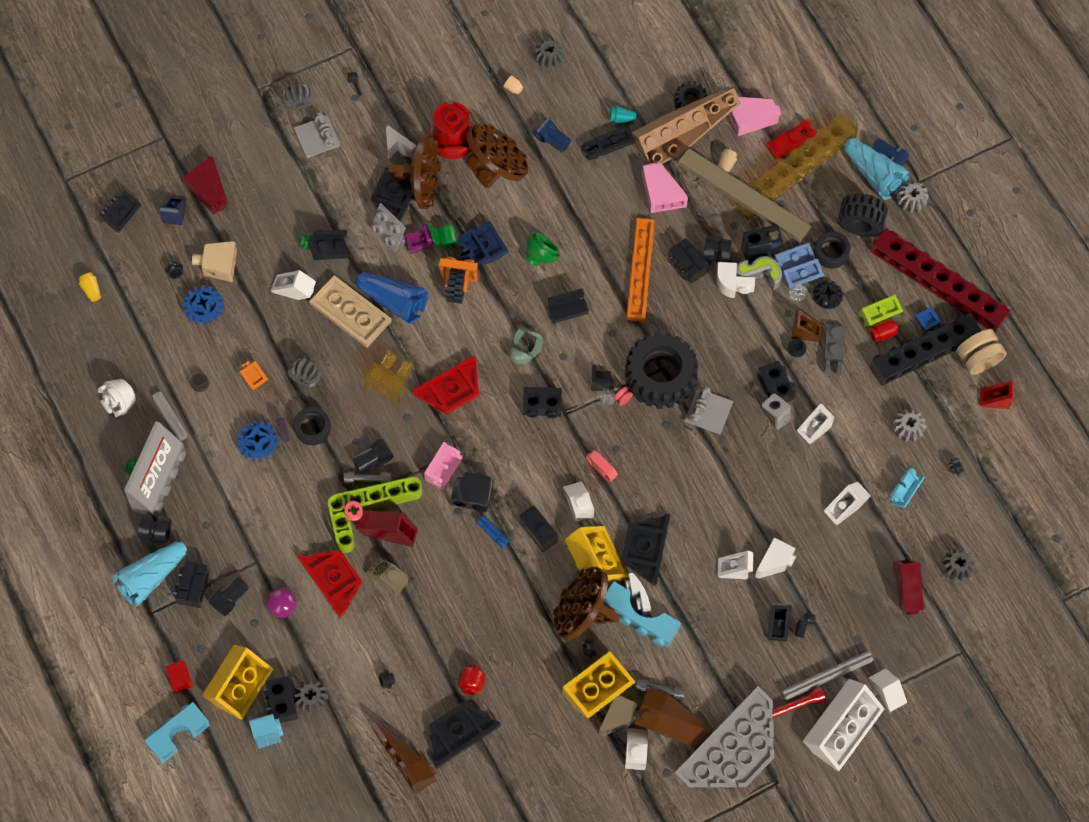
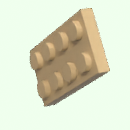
(350, 311)

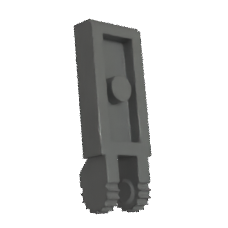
(834, 347)

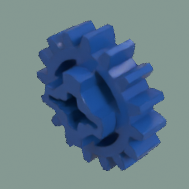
(210, 299)
(266, 439)

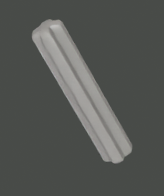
(170, 416)

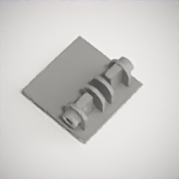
(317, 136)
(388, 228)
(708, 411)

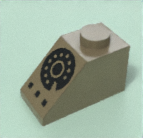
(388, 576)
(619, 716)

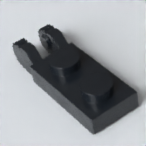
(608, 142)

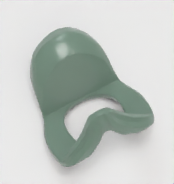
(517, 354)

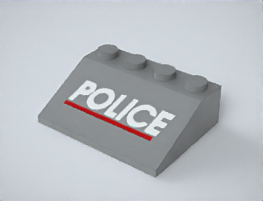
(154, 471)

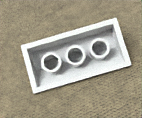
(844, 724)

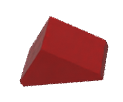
(997, 395)

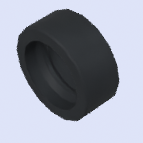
(832, 237)
(312, 412)

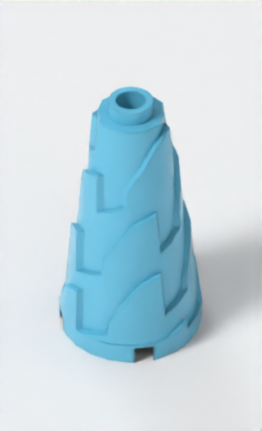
(879, 170)
(147, 573)

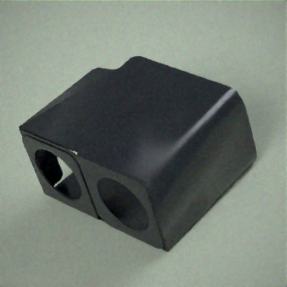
(765, 247)
(472, 492)

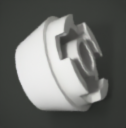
(117, 396)

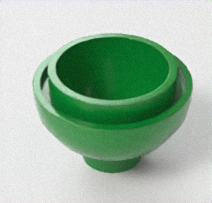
(541, 250)

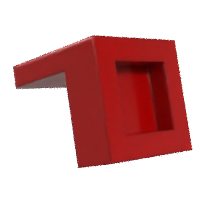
(179, 676)

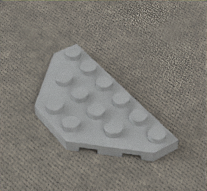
(735, 749)

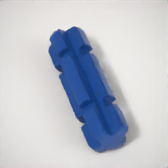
(493, 531)

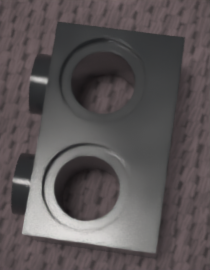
(771, 385)
(542, 396)
(284, 699)

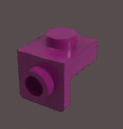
(419, 240)

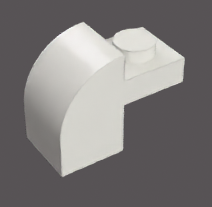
(729, 283)

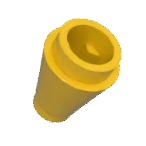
(90, 286)

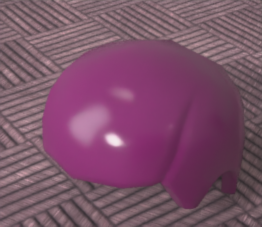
(281, 603)

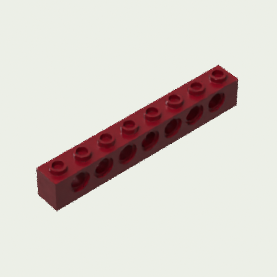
(942, 289)

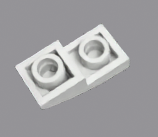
(637, 590)

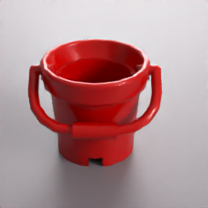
(450, 130)

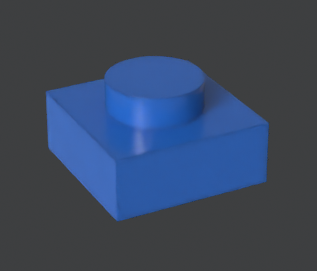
(927, 319)

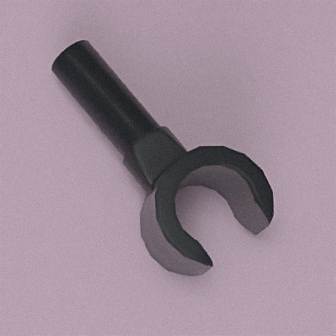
(353, 78)

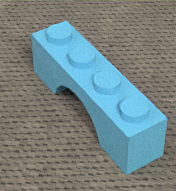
(660, 628)

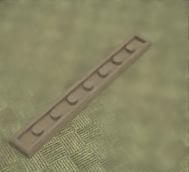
(744, 195)

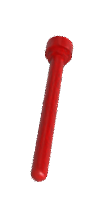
(816, 696)

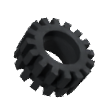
(689, 89)

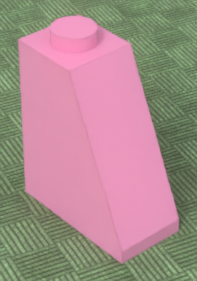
(754, 115)
(661, 189)

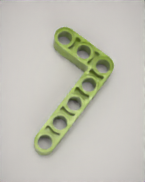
(368, 504)

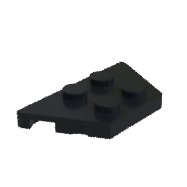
(393, 194)
(645, 547)
(458, 731)

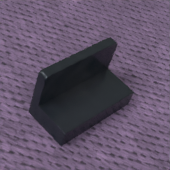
(567, 306)

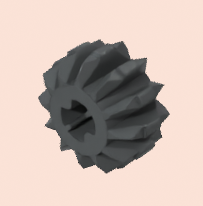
(549, 53)
(298, 96)
(304, 372)
(954, 569)
(317, 700)

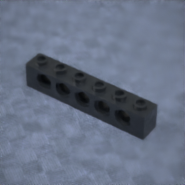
(886, 373)

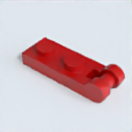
(790, 140)

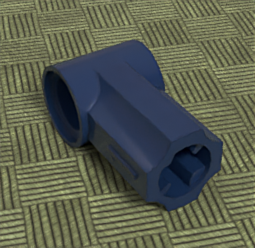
(549, 133)
(897, 154)

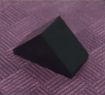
(779, 621)

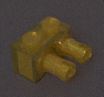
(386, 382)

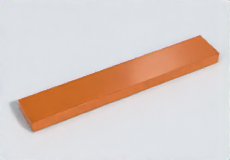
(640, 270)

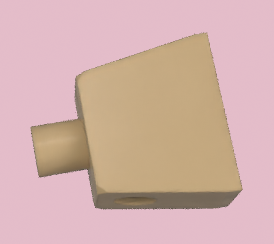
(217, 260)

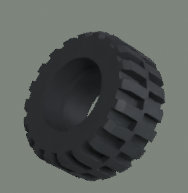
(666, 348)

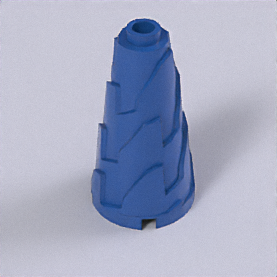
(398, 297)

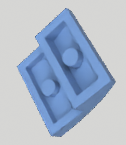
(799, 265)

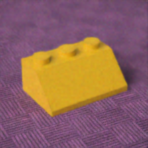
(594, 548)
(238, 681)
(597, 685)

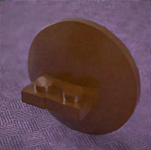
(494, 155)
(421, 171)
(583, 604)

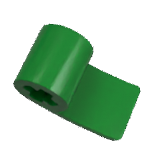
(444, 236)

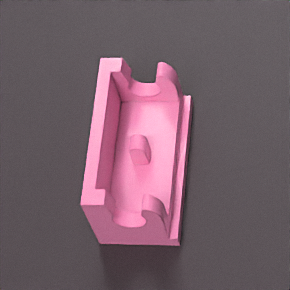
(443, 466)

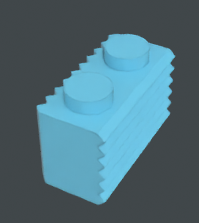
(266, 730)

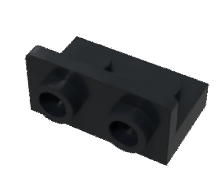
(120, 211)
(328, 244)

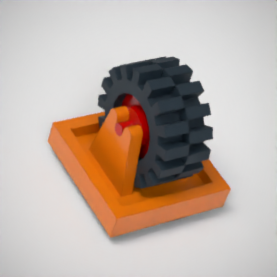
(457, 277)

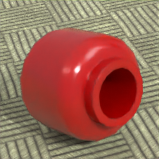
(471, 679)

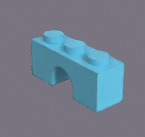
(188, 719)

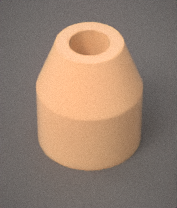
(513, 85)

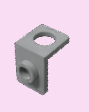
(782, 414)

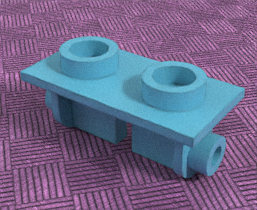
(902, 494)

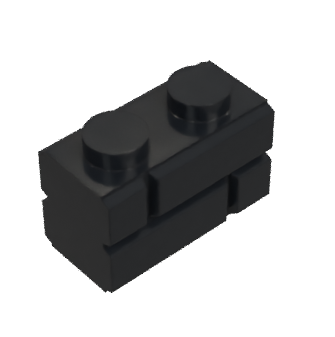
(688, 261)
(538, 528)
(192, 584)

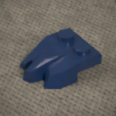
(481, 245)

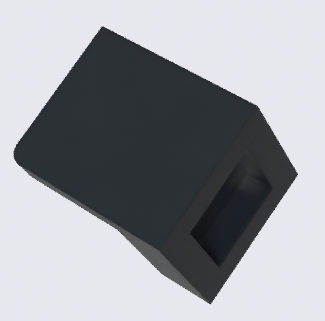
(600, 379)

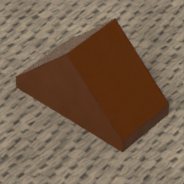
(806, 327)

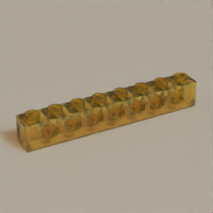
(792, 175)

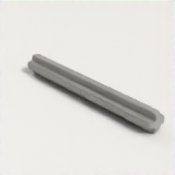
(827, 675)

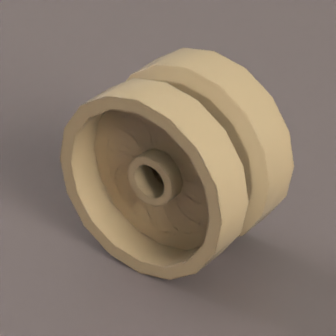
(981, 352)

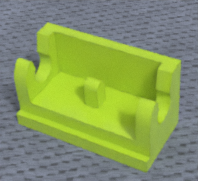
(880, 310)

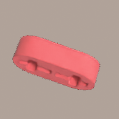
(601, 466)

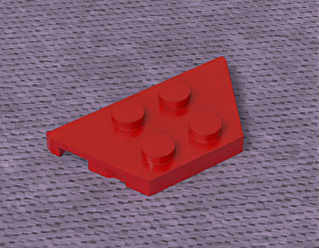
(451, 388)
(333, 578)

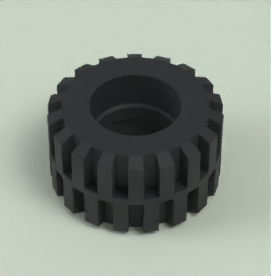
(862, 214)

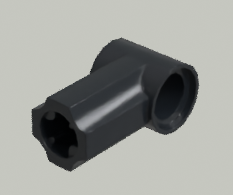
(378, 453)
(225, 600)

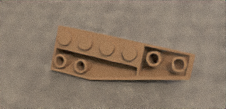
(683, 127)

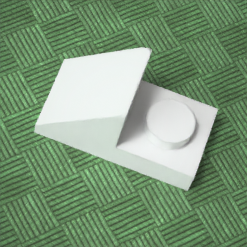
(396, 142)
(736, 565)

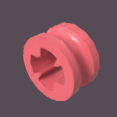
(623, 396)
(349, 515)

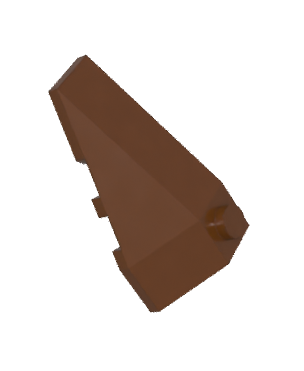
(670, 719)
(410, 765)

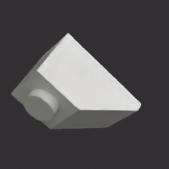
(293, 285)
(579, 501)
(847, 502)
(776, 559)
(636, 749)

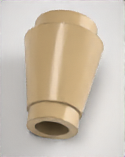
(727, 160)

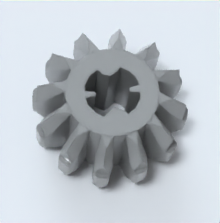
(919, 197)
(907, 431)

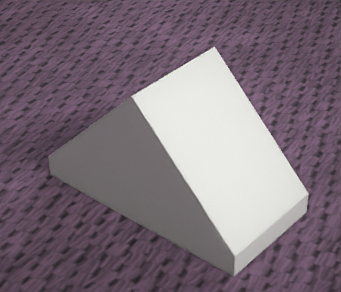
(816, 424)
(888, 689)

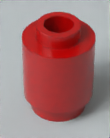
(883, 330)

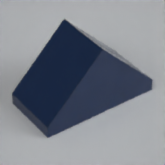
(173, 210)

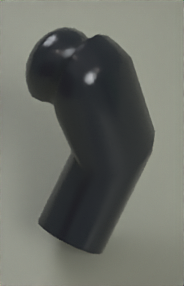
(802, 624)

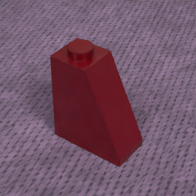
(206, 185)
(387, 527)
(909, 585)

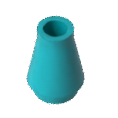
(621, 115)

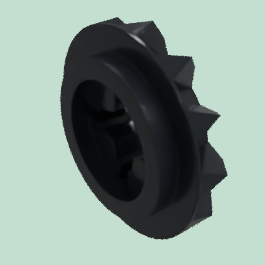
(822, 299)

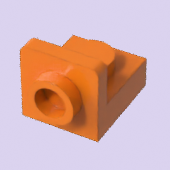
(252, 374)

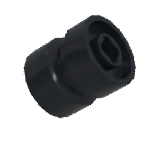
(710, 247)
(154, 528)

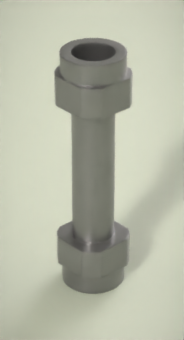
(350, 477)
(677, 692)

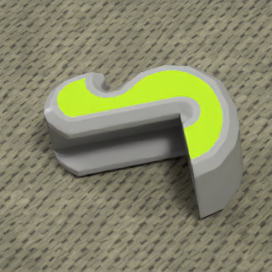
(760, 267)

